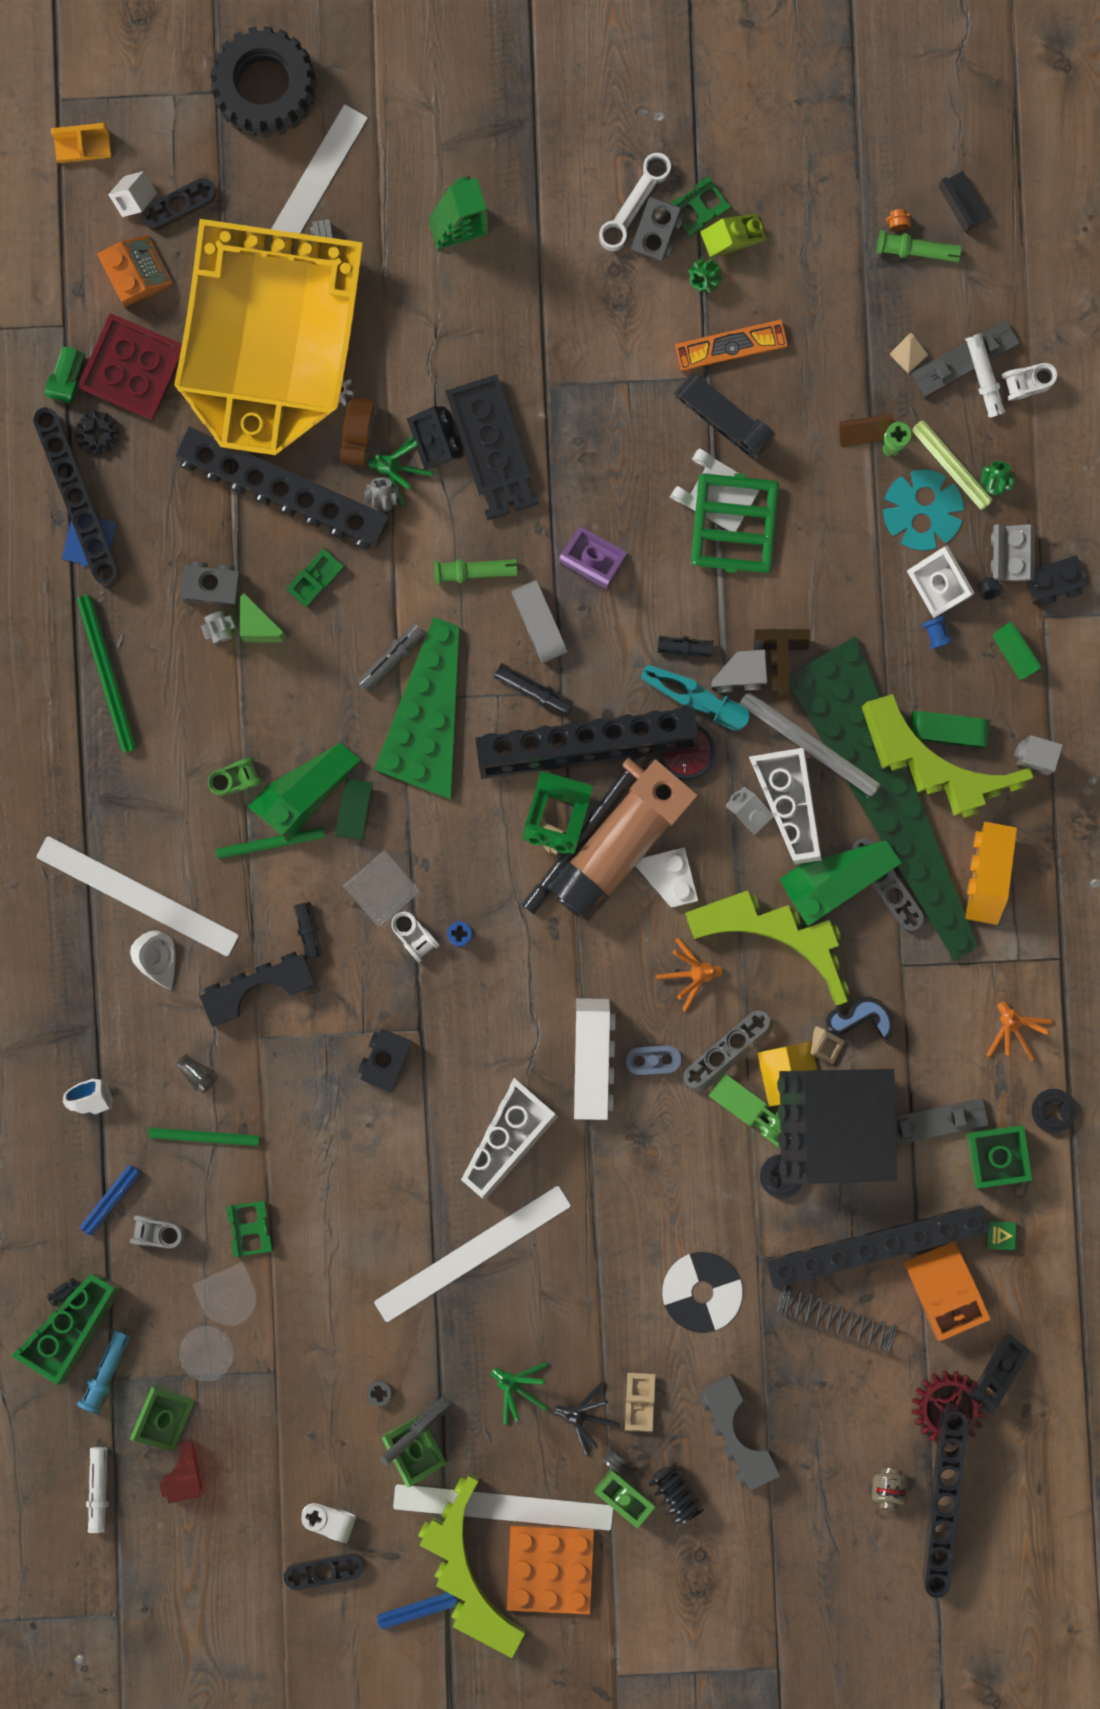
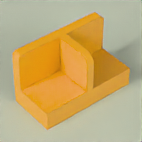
(82, 142)

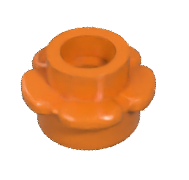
(899, 220)

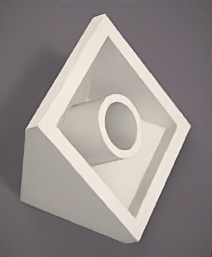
(940, 582)

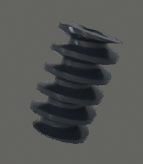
(675, 1494)

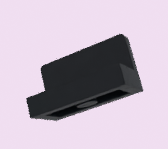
(963, 201)

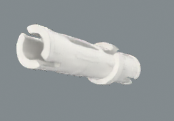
(985, 375)
(97, 1490)

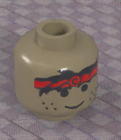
(890, 1489)

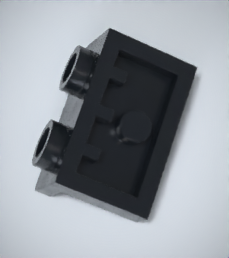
(435, 436)
(1055, 580)

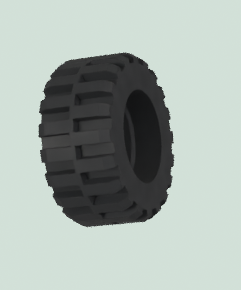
(259, 47)

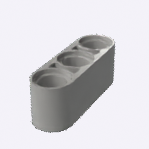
(539, 621)

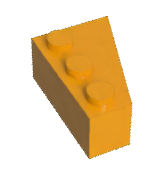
(991, 872)

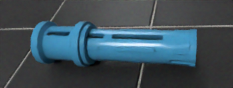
(99, 1384)

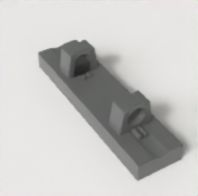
(959, 361)
(939, 1121)

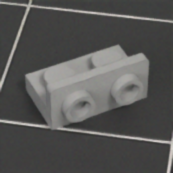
(1013, 553)

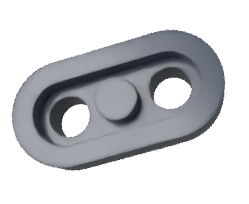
(653, 1060)

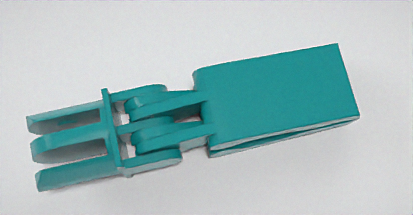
(726, 712)

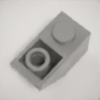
(743, 670)

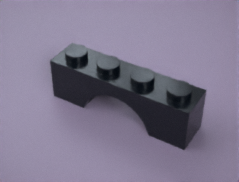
(224, 1002)

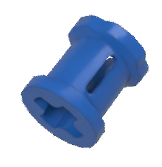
(937, 632)
(465, 940)

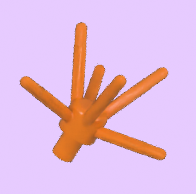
(699, 972)
(1012, 1022)

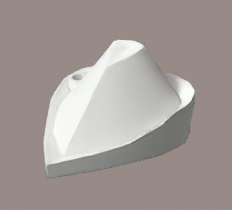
(155, 958)

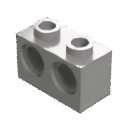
(1037, 754)

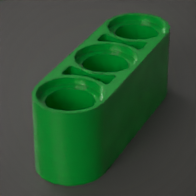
(950, 729)

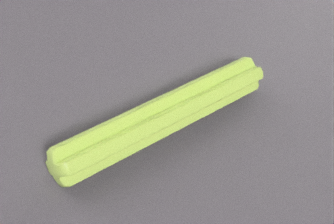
(952, 464)

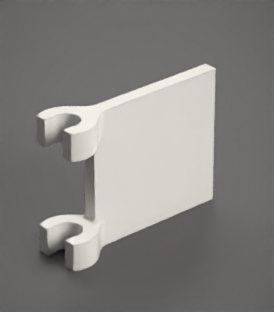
(716, 493)

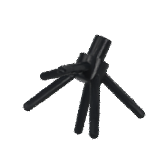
(577, 1415)

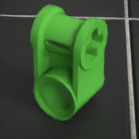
(236, 777)

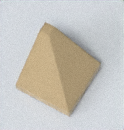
(909, 353)
(825, 1045)

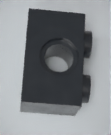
(398, 1049)

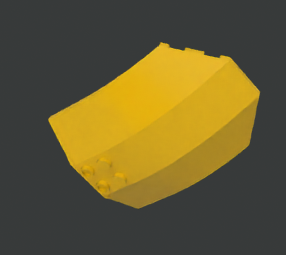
(266, 332)

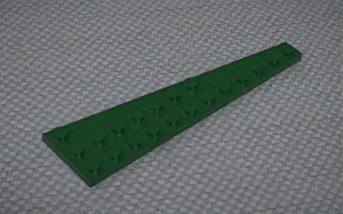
(832, 698)

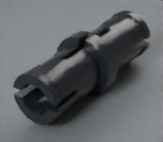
(685, 646)
(308, 930)

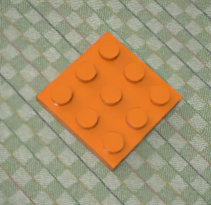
(550, 1569)

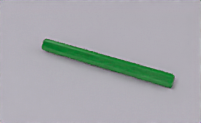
(106, 673)

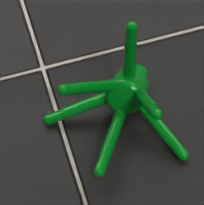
(390, 466)
(511, 1383)

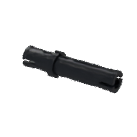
(531, 688)

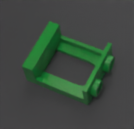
(563, 790)

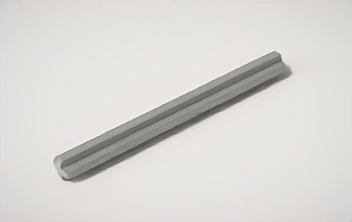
(810, 744)

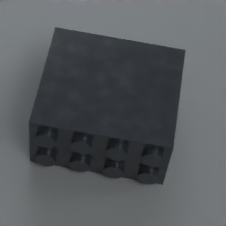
(837, 1126)

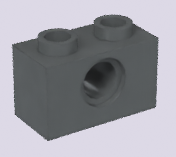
(224, 594)

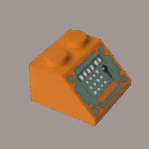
(134, 269)

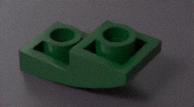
(354, 809)

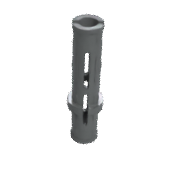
(391, 657)

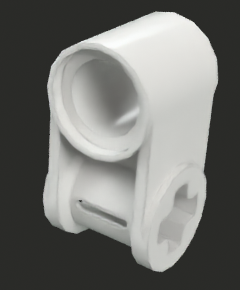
(1027, 381)
(415, 937)
(334, 1523)

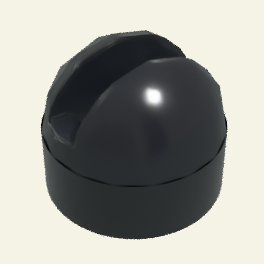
(989, 588)

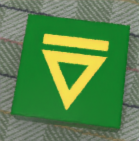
(1001, 1235)

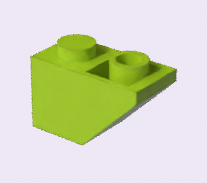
(733, 234)

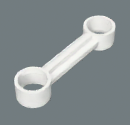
(635, 201)

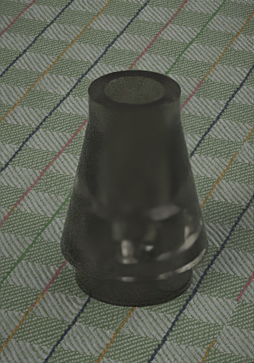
(196, 1073)

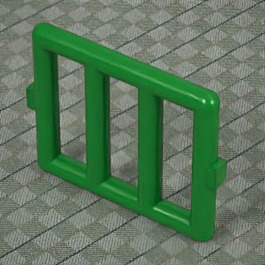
(766, 539)

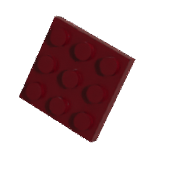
(131, 367)

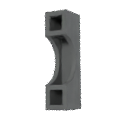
(754, 1463)

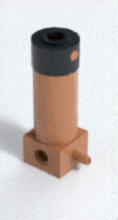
(621, 840)

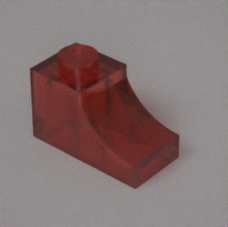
(185, 1479)

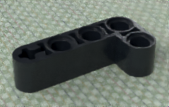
(737, 427)

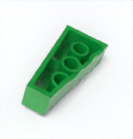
(459, 214)
(69, 1330)

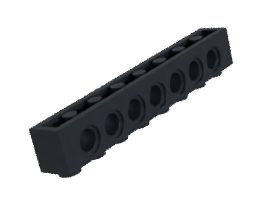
(197, 442)
(599, 750)
(877, 1245)

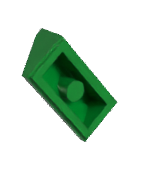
(1016, 651)

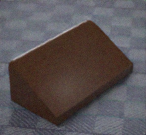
(864, 429)

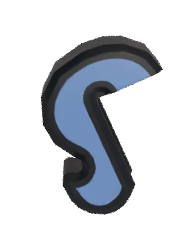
(859, 1012)

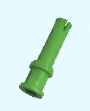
(905, 245)
(896, 438)
(460, 571)

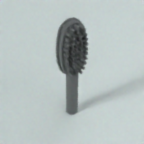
(420, 1426)

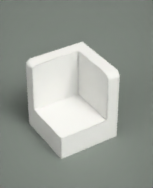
(132, 194)

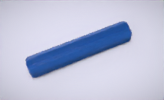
(110, 1200)
(416, 1610)

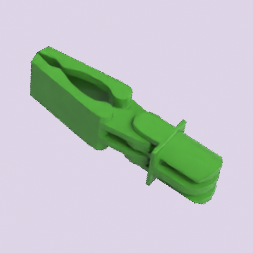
(746, 1107)

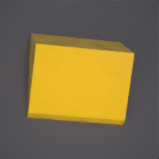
(787, 1058)

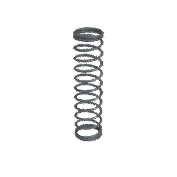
(888, 1338)

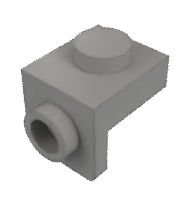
(749, 810)

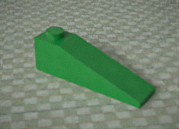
(298, 794)
(827, 883)

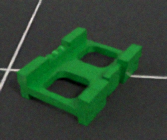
(704, 214)
(258, 1227)

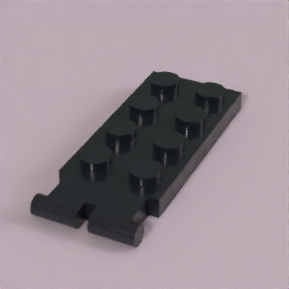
(491, 445)

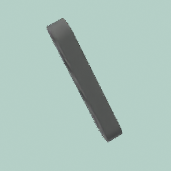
(890, 882)
(731, 1054)

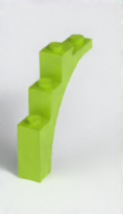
(898, 744)
(739, 915)
(477, 1614)

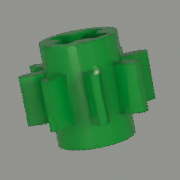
(705, 275)
(998, 478)

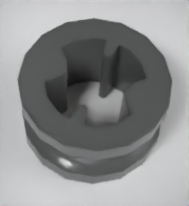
(384, 1386)
(615, 1461)

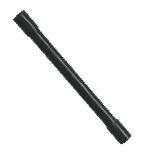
(540, 891)

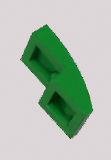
(315, 577)

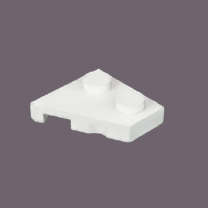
(670, 876)

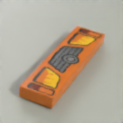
(731, 345)

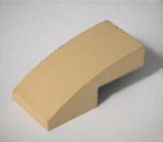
(639, 1402)

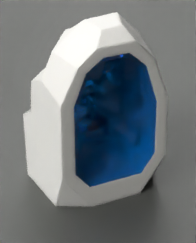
(88, 1097)

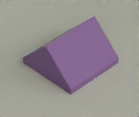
(592, 557)

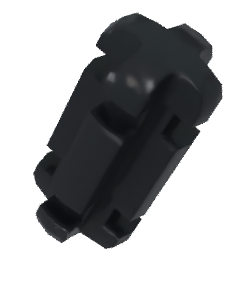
(62, 1292)

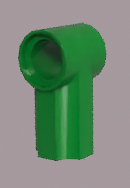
(63, 382)

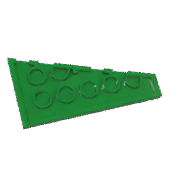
(423, 728)

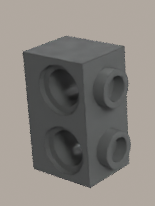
(650, 225)

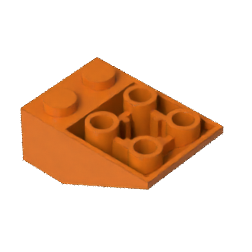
(946, 1291)

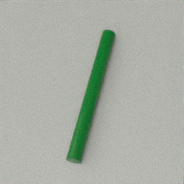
(269, 843)
(204, 1136)

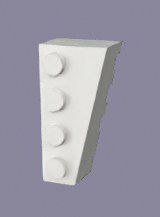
(789, 795)
(592, 1059)
(509, 1137)

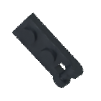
(999, 1373)

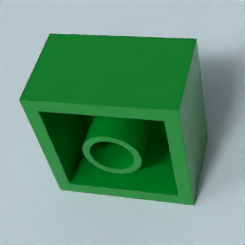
(998, 1156)

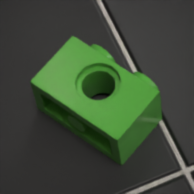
(624, 1498)

